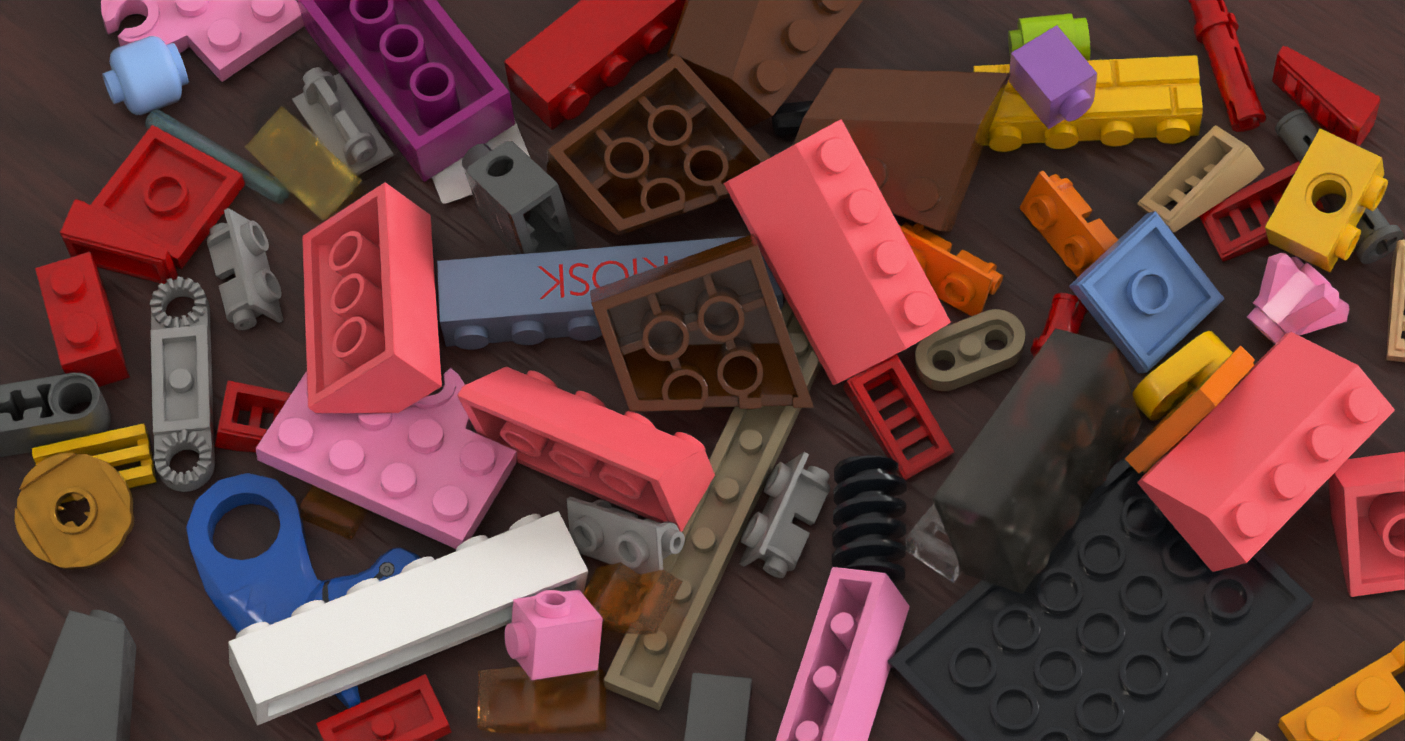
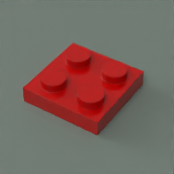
(170, 193)

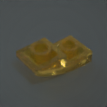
(303, 163)

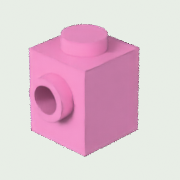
(554, 634)

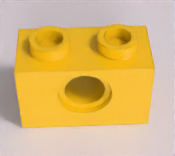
(1327, 168)

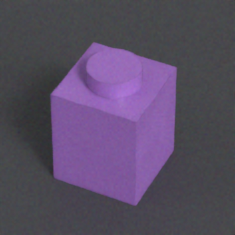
(1053, 78)

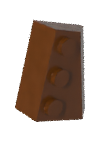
(756, 48)
(913, 132)
(653, 152)
(701, 334)

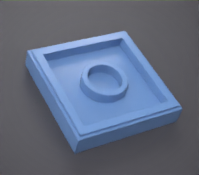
(1146, 292)

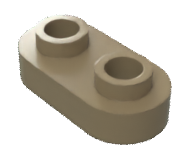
(966, 349)

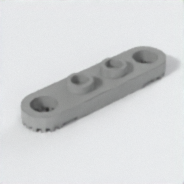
(182, 384)

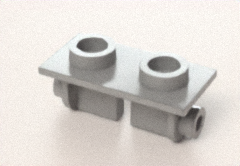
(340, 121)
(241, 249)
(792, 494)
(620, 536)

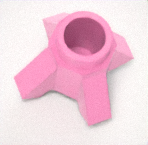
(1295, 300)

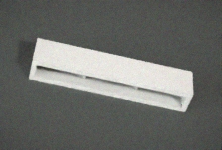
(402, 617)

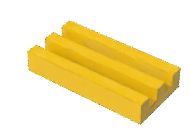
(108, 442)

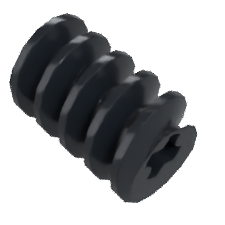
(866, 513)

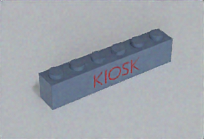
(544, 292)

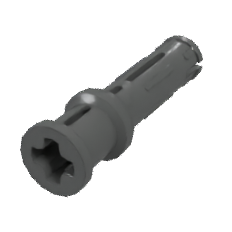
(1377, 235)

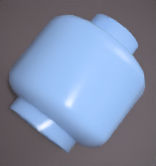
(145, 75)

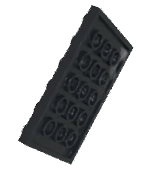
(1106, 639)

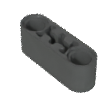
(33, 402)

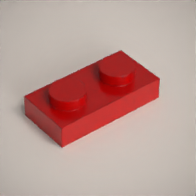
(399, 714)

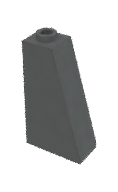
(86, 683)

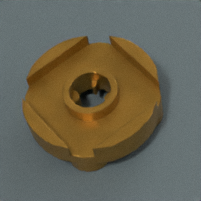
(67, 543)

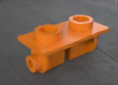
(1060, 218)
(958, 279)

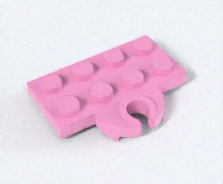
(219, 32)
(403, 465)

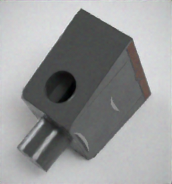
(506, 187)

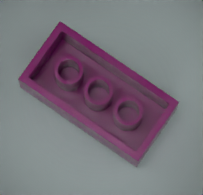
(413, 76)

